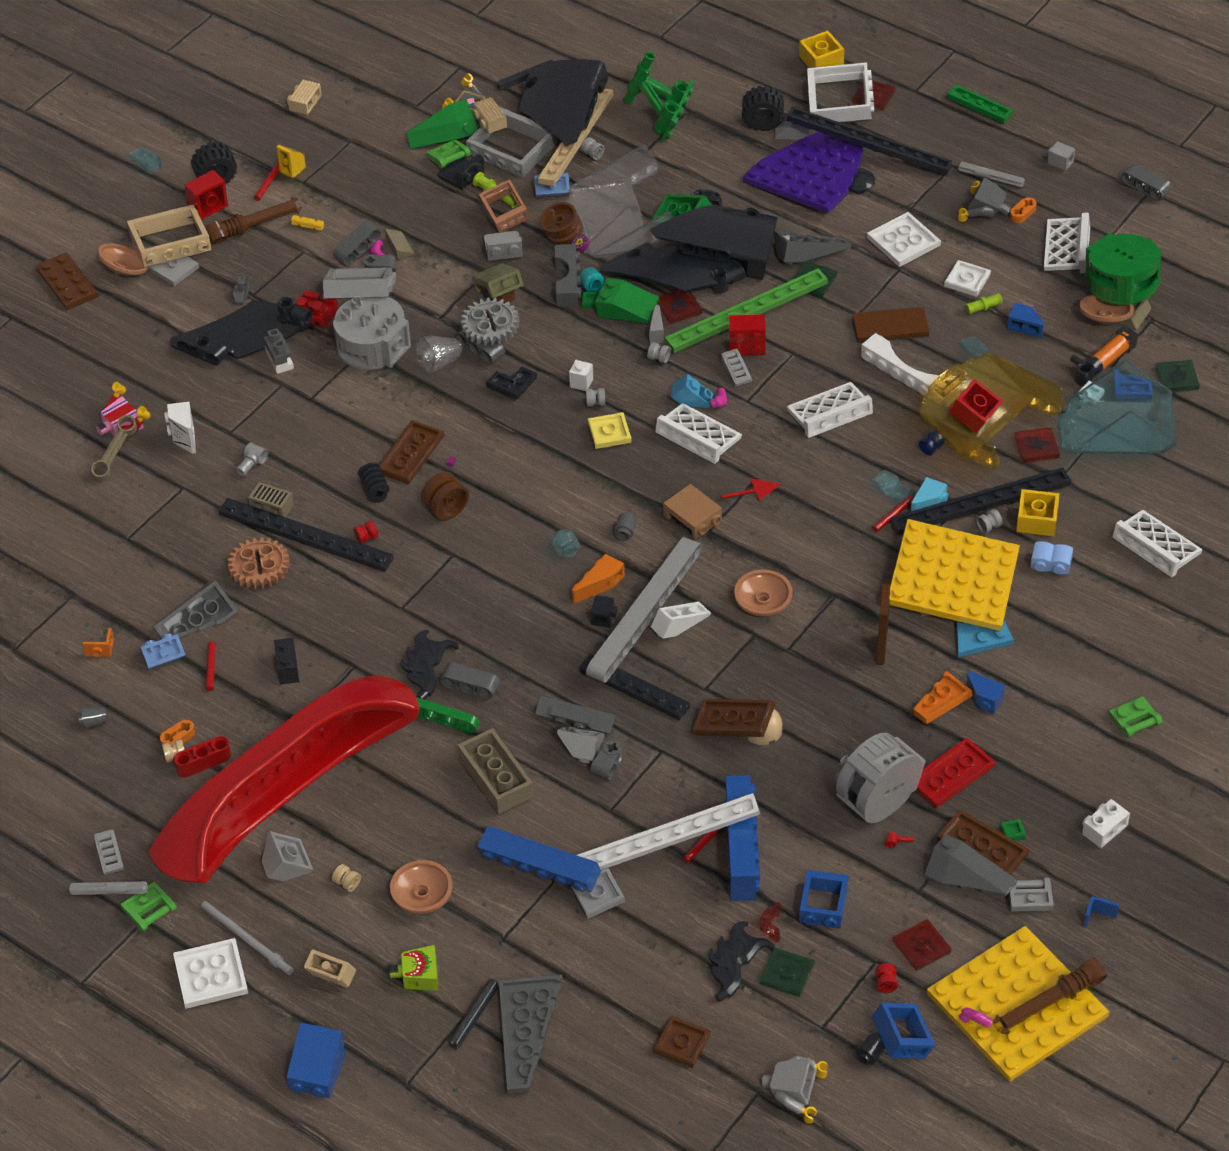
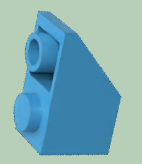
(691, 392)

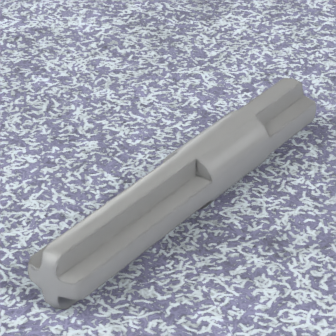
(991, 174)
(101, 888)

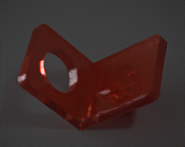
(766, 921)

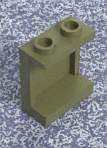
(498, 280)

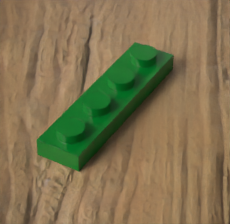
(980, 104)

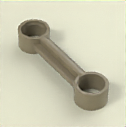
(113, 448)

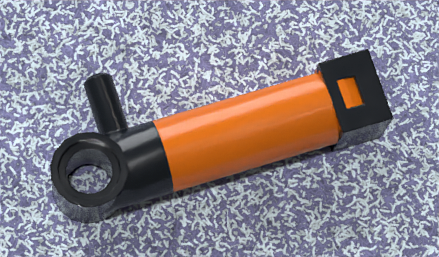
(1086, 370)

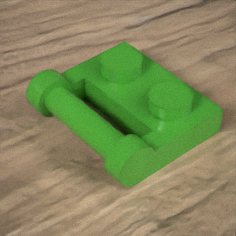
(448, 153)
(1133, 712)
(142, 903)

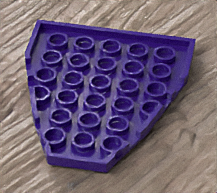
(809, 171)

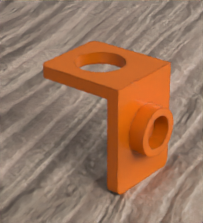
(100, 649)

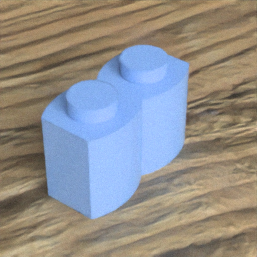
(1051, 558)

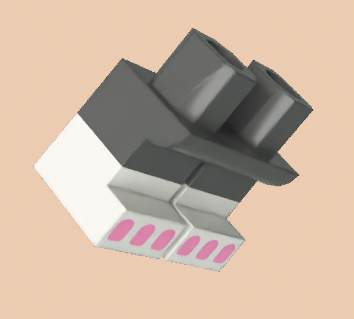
(278, 351)

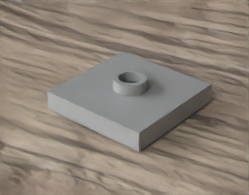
(175, 270)
(603, 896)

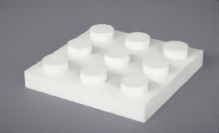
(903, 239)
(210, 973)

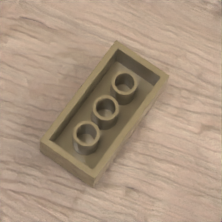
(495, 771)

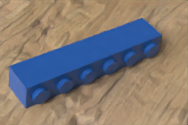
(539, 859)

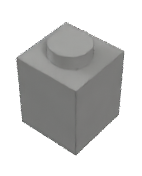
(1061, 156)

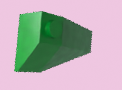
(448, 124)

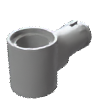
(252, 455)

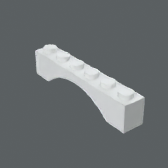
(879, 353)

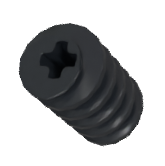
(374, 482)

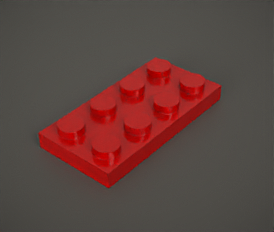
(953, 772)

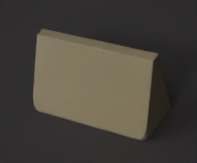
(398, 243)
(1140, 312)

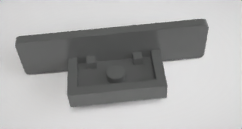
(576, 715)

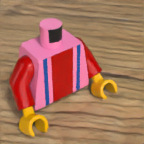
(118, 407)

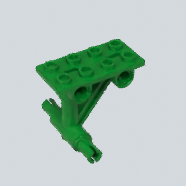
(674, 95)

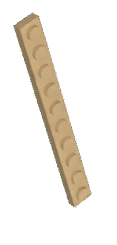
(565, 153)

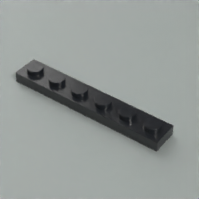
(644, 692)

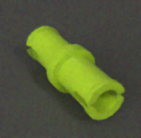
(983, 303)

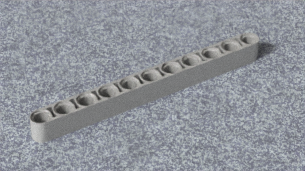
(643, 610)

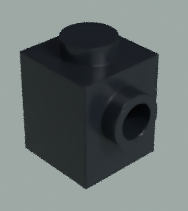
(603, 611)

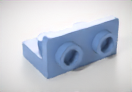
(561, 187)
(162, 651)

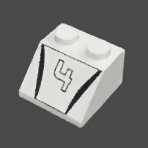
(181, 425)

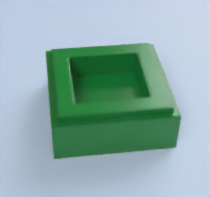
(589, 299)
(1013, 829)

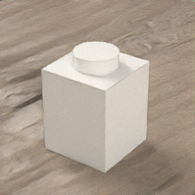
(581, 375)

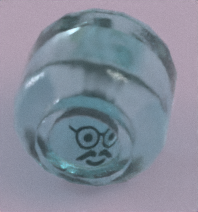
(565, 543)

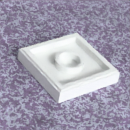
(967, 278)

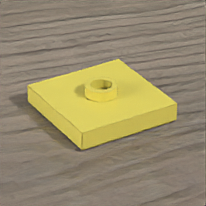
(609, 430)

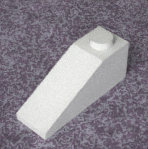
(677, 619)

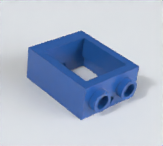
(823, 882)
(896, 1046)

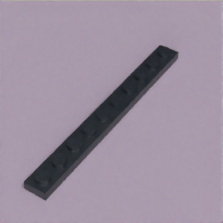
(869, 140)
(982, 500)
(306, 534)

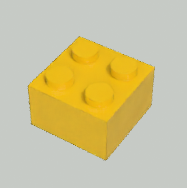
(821, 51)
(1037, 512)

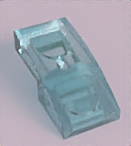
(891, 487)

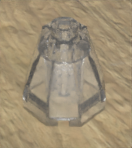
(437, 352)

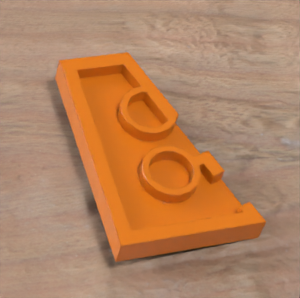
(943, 698)

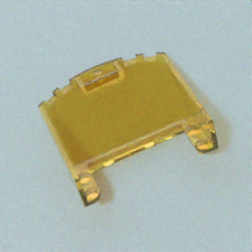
(1003, 378)

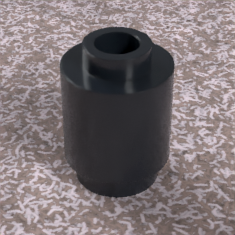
(871, 1049)

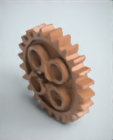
(273, 562)

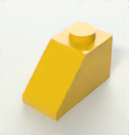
(290, 161)

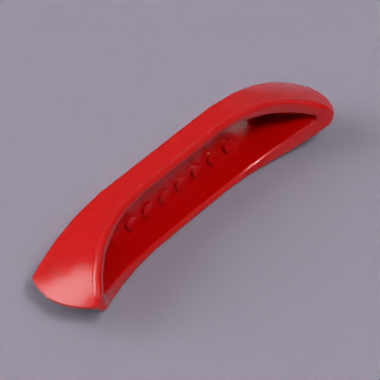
(277, 771)

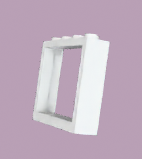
(842, 73)

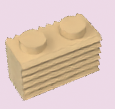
(304, 97)
(489, 115)
(330, 968)

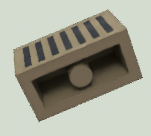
(271, 499)

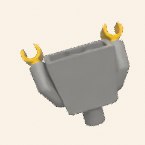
(794, 1082)

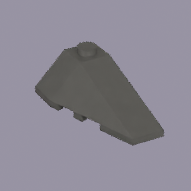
(798, 249)
(199, 611)
(961, 865)

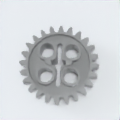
(501, 316)

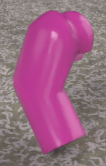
(375, 248)
(719, 400)
(979, 1017)

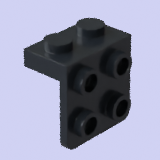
(462, 172)

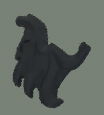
(423, 659)
(732, 955)

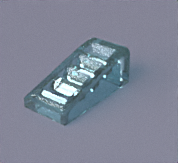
(148, 161)
(971, 351)

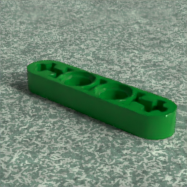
(447, 716)

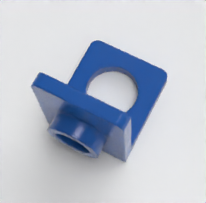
(1101, 906)

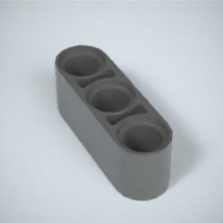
(1146, 182)
(357, 243)
(487, 353)
(470, 680)

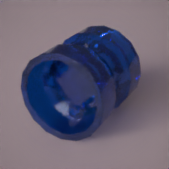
(932, 442)

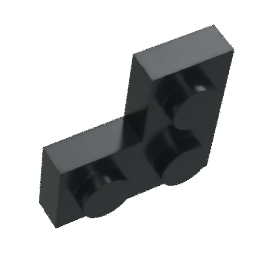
(514, 385)

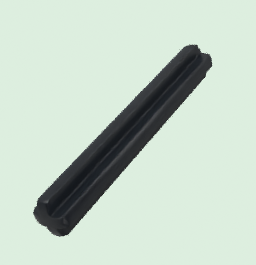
(515, 78)
(473, 1014)

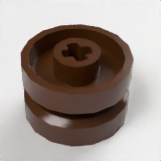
(561, 223)
(445, 495)

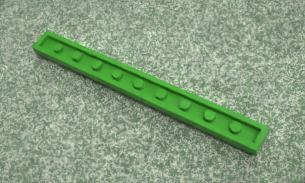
(755, 305)

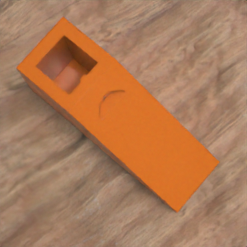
(602, 577)

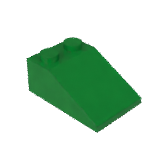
(680, 203)
(625, 302)

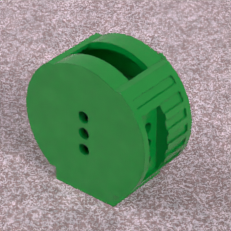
(1123, 268)

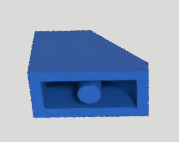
(1025, 320)
(985, 692)

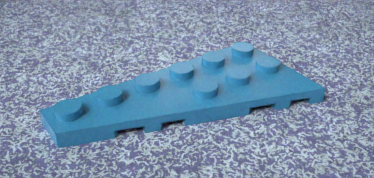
(977, 639)

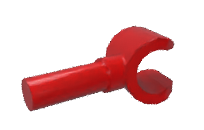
(893, 838)

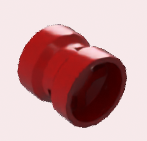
(365, 532)
(886, 978)

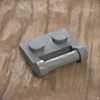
(1032, 898)

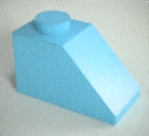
(930, 493)

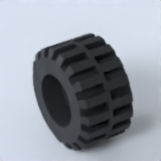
(763, 98)
(213, 154)

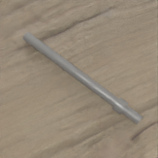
(273, 958)

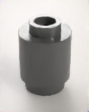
(625, 526)
(92, 716)

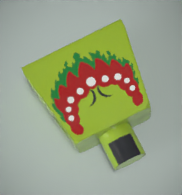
(417, 969)

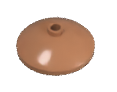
(121, 259)
(1105, 312)
(763, 592)
(417, 879)

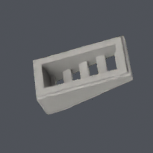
(656, 330)
(733, 357)
(105, 840)

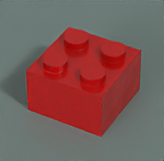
(207, 194)
(747, 334)
(975, 406)

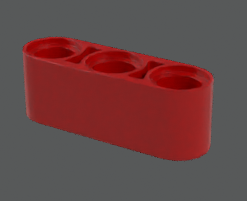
(202, 756)

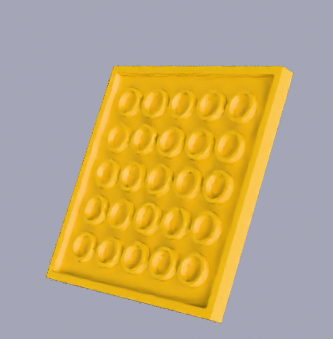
(953, 575)
(1002, 981)

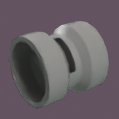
(593, 149)
(659, 352)
(591, 397)
(990, 520)

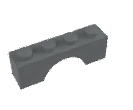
(566, 288)

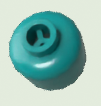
(591, 280)

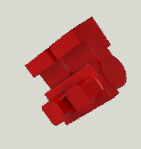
(322, 308)

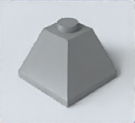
(788, 130)
(581, 743)
(285, 857)

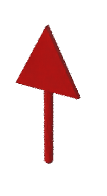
(761, 488)

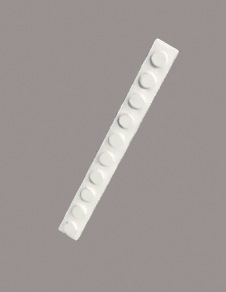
(674, 832)

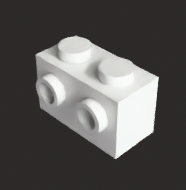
(1105, 823)

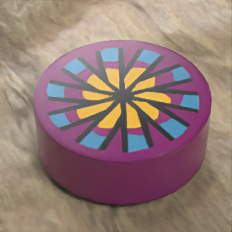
(581, 242)

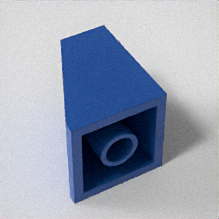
(316, 1060)

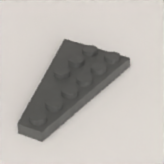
(526, 1016)

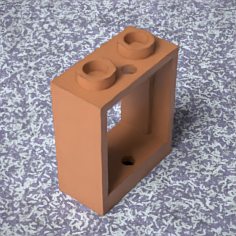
(510, 218)

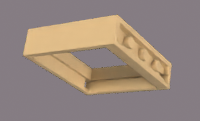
(166, 221)

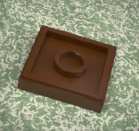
(682, 1041)

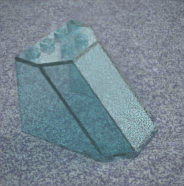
(1120, 415)

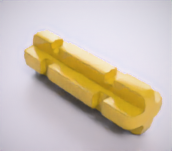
(307, 222)

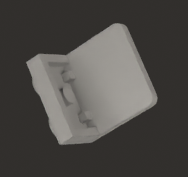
(503, 245)

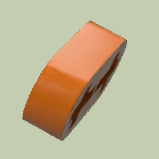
(1020, 213)
(176, 732)

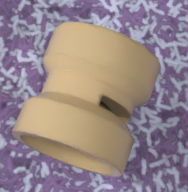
(171, 750)
(347, 878)

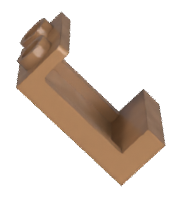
(693, 510)

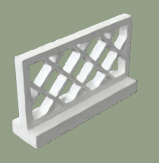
(1082, 233)
(831, 416)
(694, 440)
(1152, 549)

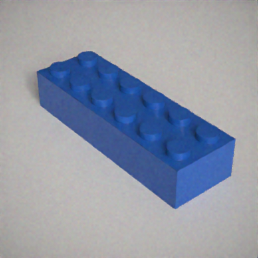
(742, 845)

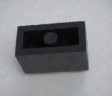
(286, 661)

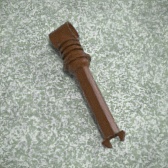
(221, 230)
(1068, 986)

